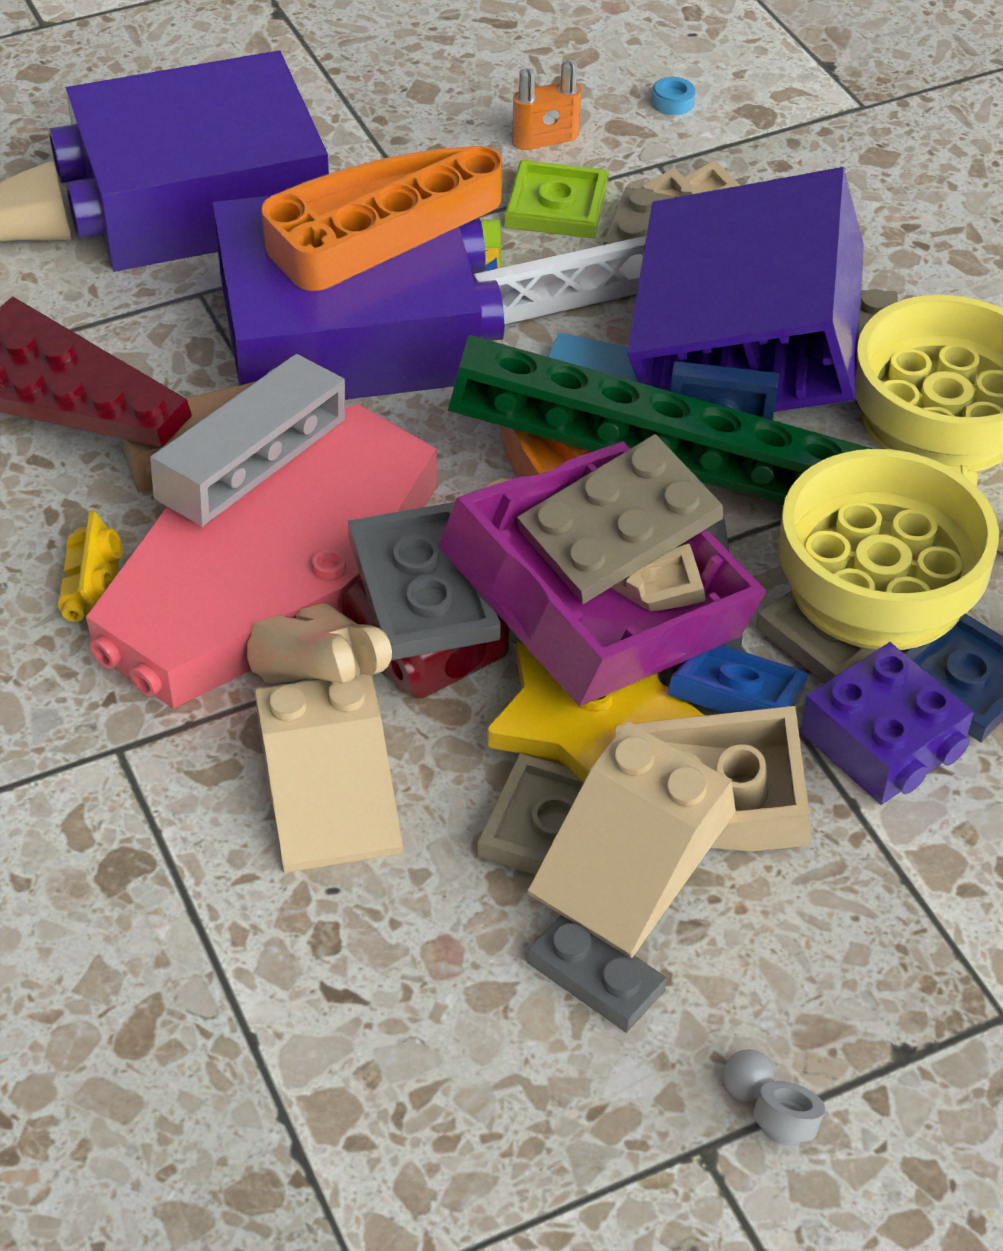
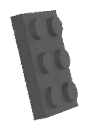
(415, 587)

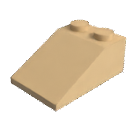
(766, 770)
(328, 773)
(633, 838)

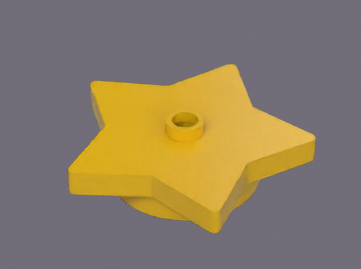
(555, 729)

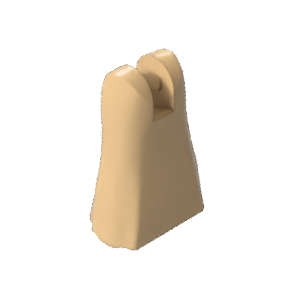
(33, 206)
(316, 646)

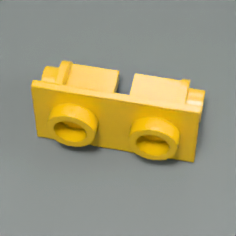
(90, 567)

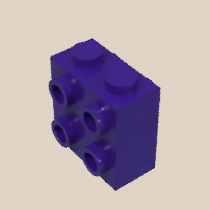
(886, 723)

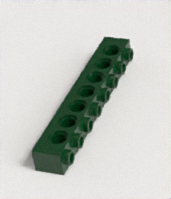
(602, 409)

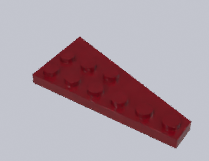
(75, 384)

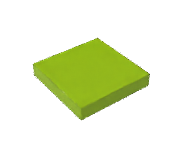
(556, 199)

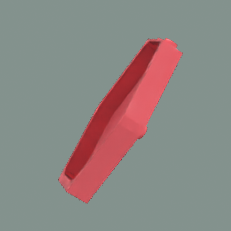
(193, 592)

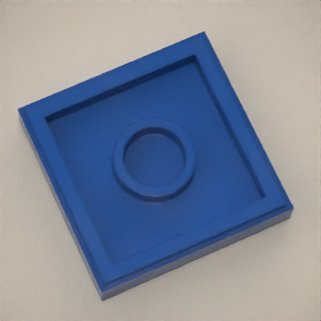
(737, 681)

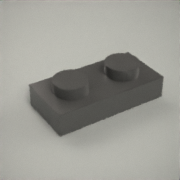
(596, 972)

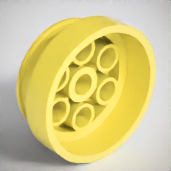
(934, 379)
(886, 547)

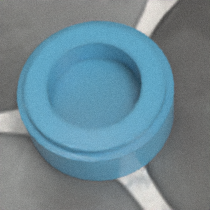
(673, 95)

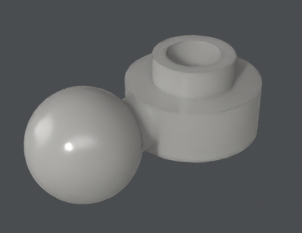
(782, 1108)

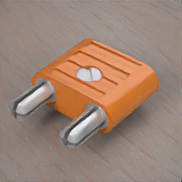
(546, 112)

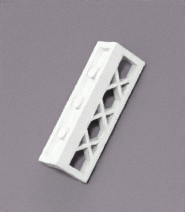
(568, 280)

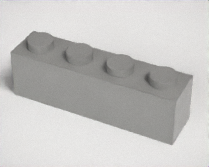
(247, 439)

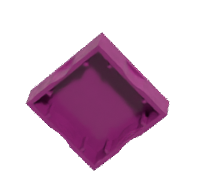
(609, 638)

